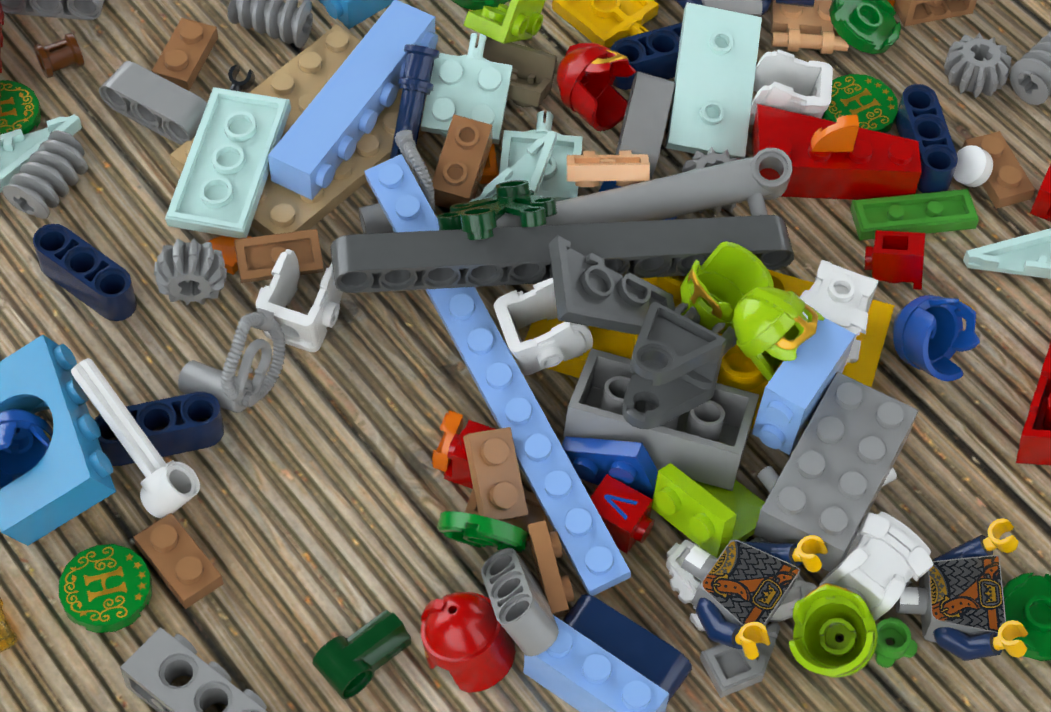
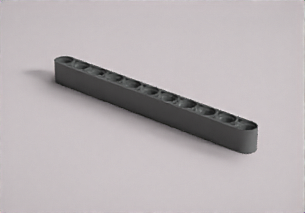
(523, 254)

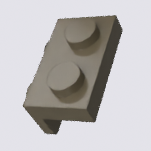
(531, 71)

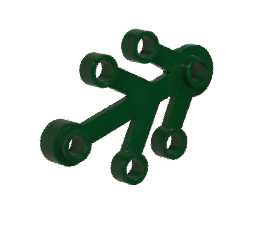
(512, 197)

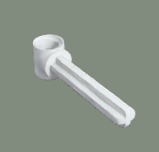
(166, 484)

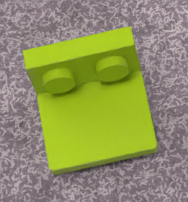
(507, 23)

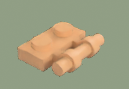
(805, 28)
(590, 169)

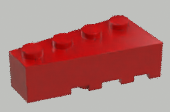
(875, 169)

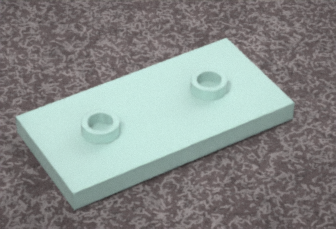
(714, 81)
(228, 163)

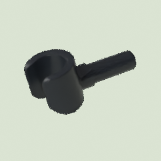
(238, 86)

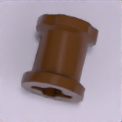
(59, 55)

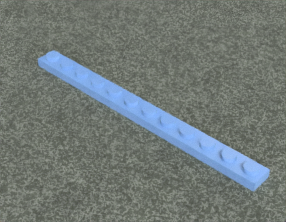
(508, 396)

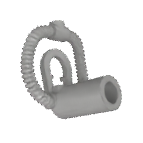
(372, 216)
(233, 391)

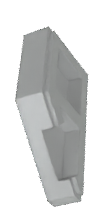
(732, 670)

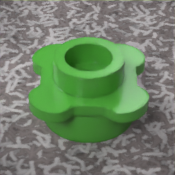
(899, 633)

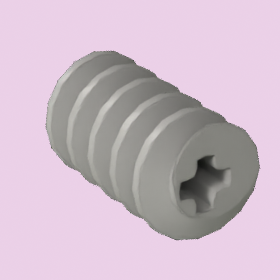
(274, 18)
(1032, 73)
(47, 175)

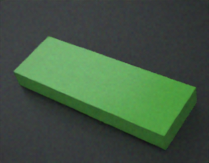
(915, 213)

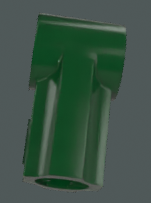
(351, 661)

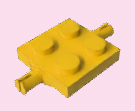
(607, 19)

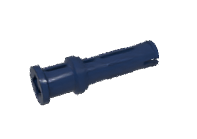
(414, 86)

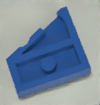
(619, 459)

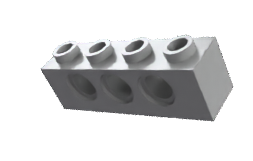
(168, 657)

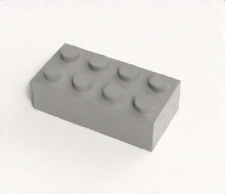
(700, 443)
(837, 468)

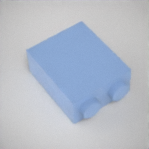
(800, 386)

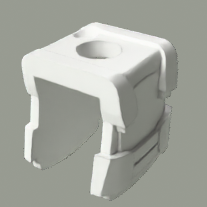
(792, 84)
(843, 299)
(299, 329)
(548, 350)
(881, 562)

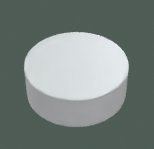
(973, 166)

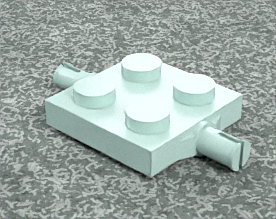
(467, 88)
(554, 180)

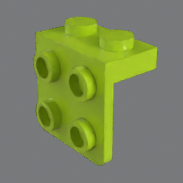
(704, 511)

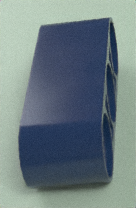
(650, 53)
(923, 120)
(85, 272)
(181, 429)
(629, 643)

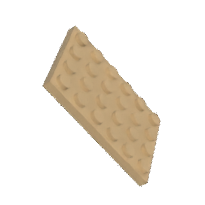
(300, 82)

